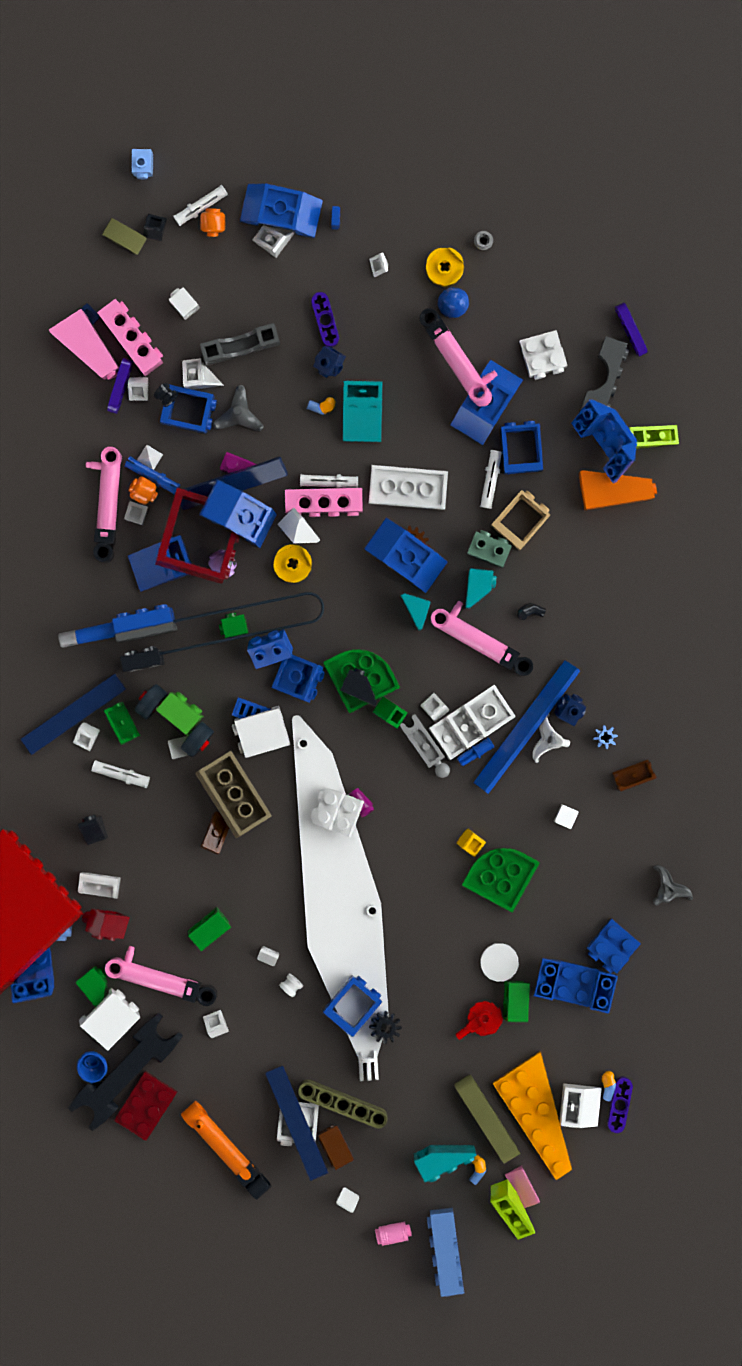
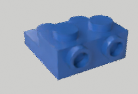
(298, 678)
(612, 946)

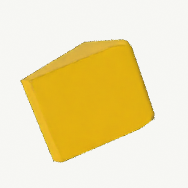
(471, 842)

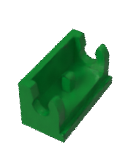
(122, 723)
(208, 929)
(516, 1001)

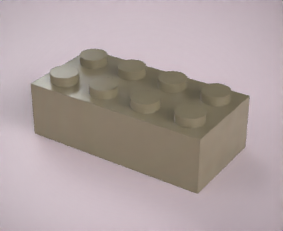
(233, 794)

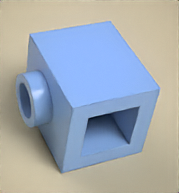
(142, 163)

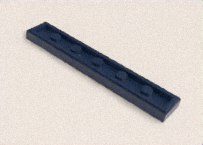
(241, 479)
(73, 714)
(296, 1123)

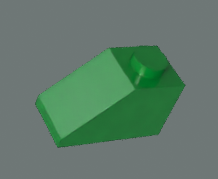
(94, 985)

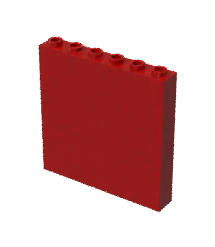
(31, 909)

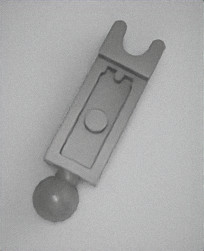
(426, 747)

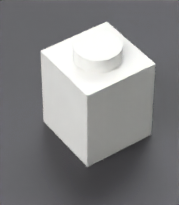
(183, 302)

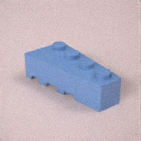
(446, 1252)

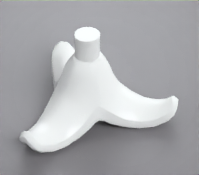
(549, 740)

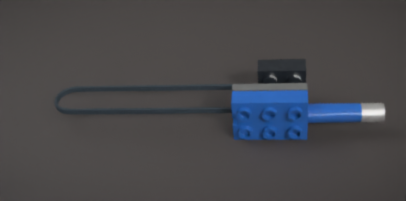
(152, 623)

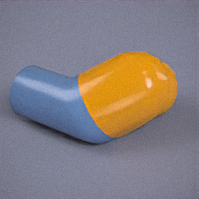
(322, 408)
(609, 1085)
(480, 1169)

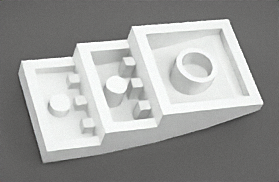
(471, 722)

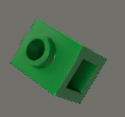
(233, 625)
(390, 712)

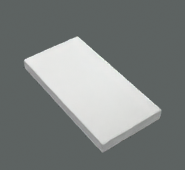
(408, 487)

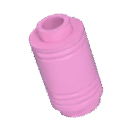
(393, 1233)

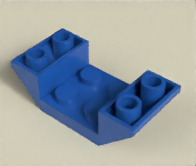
(281, 208)
(479, 421)
(611, 435)
(238, 513)
(406, 554)
(35, 981)
(576, 984)

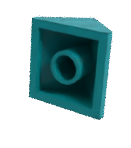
(417, 608)

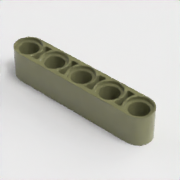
(336, 1096)
(487, 1119)

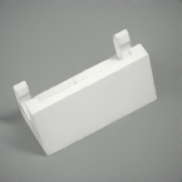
(99, 885)

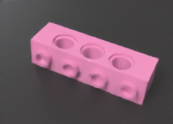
(109, 315)
(354, 496)

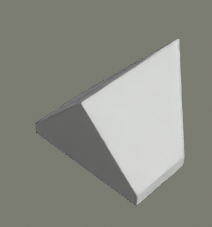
(273, 239)
(197, 375)
(297, 528)

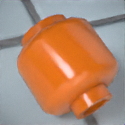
(212, 222)
(143, 490)

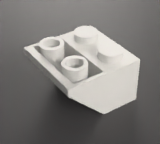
(580, 1106)

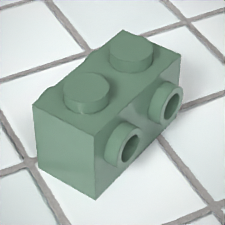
(488, 552)

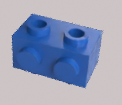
(270, 648)

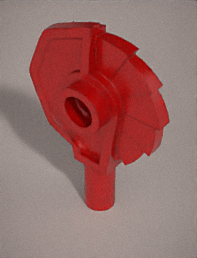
(483, 1019)

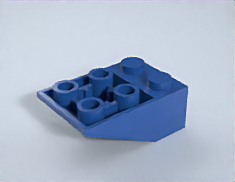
(151, 575)

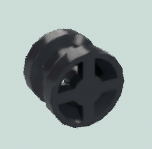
(165, 394)

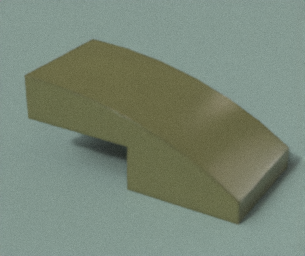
(124, 236)

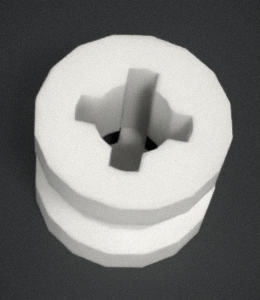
(291, 985)

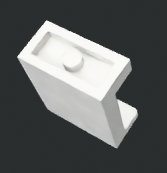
(261, 732)
(110, 1019)

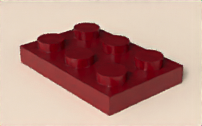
(145, 1106)

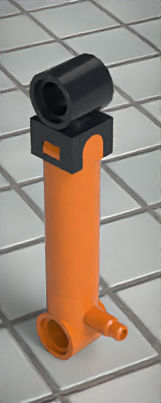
(244, 1170)

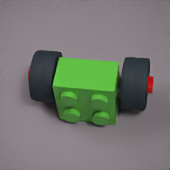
(178, 713)

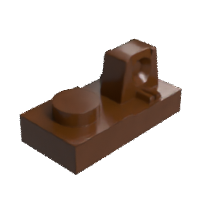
(215, 834)

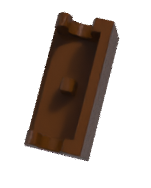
(634, 775)
(335, 1147)

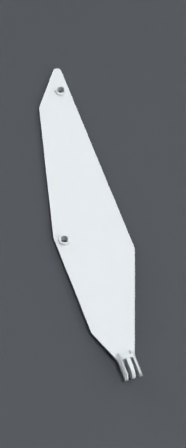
(338, 899)

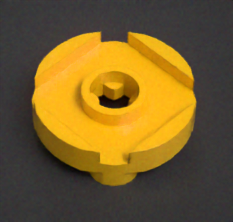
(444, 256)
(296, 553)

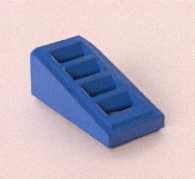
(238, 706)

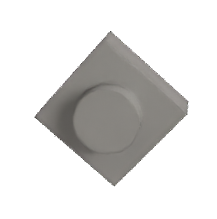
(136, 513)

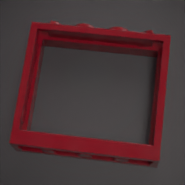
(187, 568)

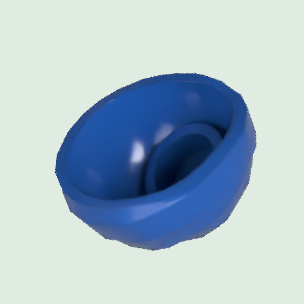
(453, 302)
(92, 1067)

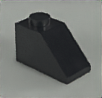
(358, 686)

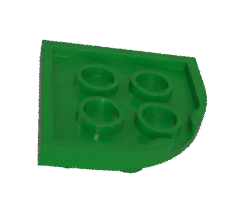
(375, 668)
(501, 876)

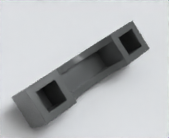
(229, 348)
(611, 354)

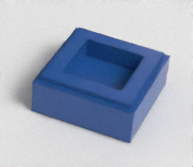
(335, 217)

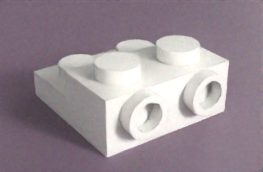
(543, 355)
(337, 811)
(311, 1115)

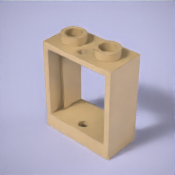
(506, 533)

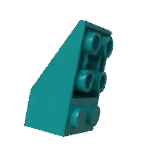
(362, 411)
(442, 1158)

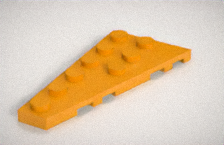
(532, 1105)

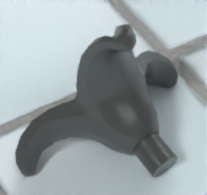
(238, 413)
(669, 889)

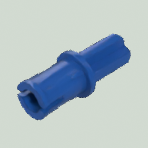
(476, 751)

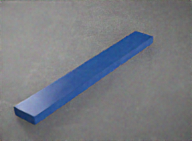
(526, 726)

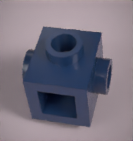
(329, 362)
(570, 708)

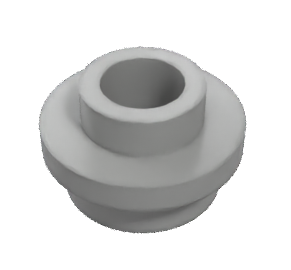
(483, 234)

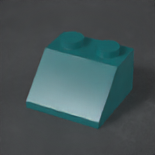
(479, 584)

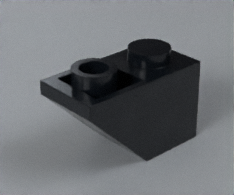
(93, 829)

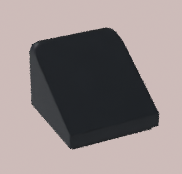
(154, 227)

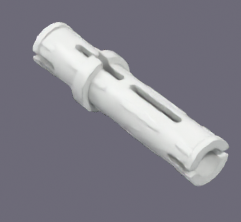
(200, 205)
(495, 456)
(329, 481)
(129, 777)

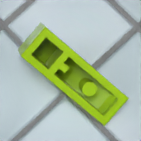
(655, 436)
(509, 1206)

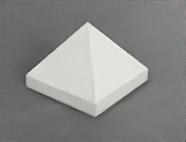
(378, 264)
(150, 457)

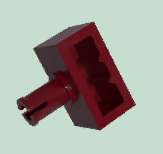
(105, 924)

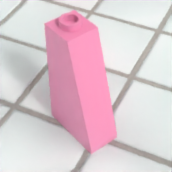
(84, 341)

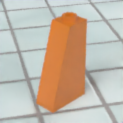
(600, 491)

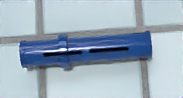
(159, 479)

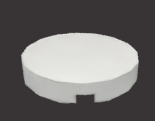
(499, 962)

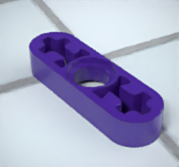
(316, 307)
(631, 329)
(120, 385)
(612, 1117)

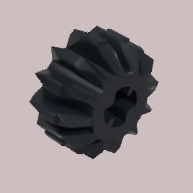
(382, 1033)

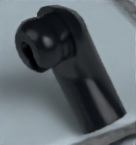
(530, 609)

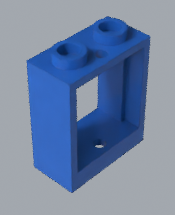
(206, 422)
(526, 467)
(339, 1020)

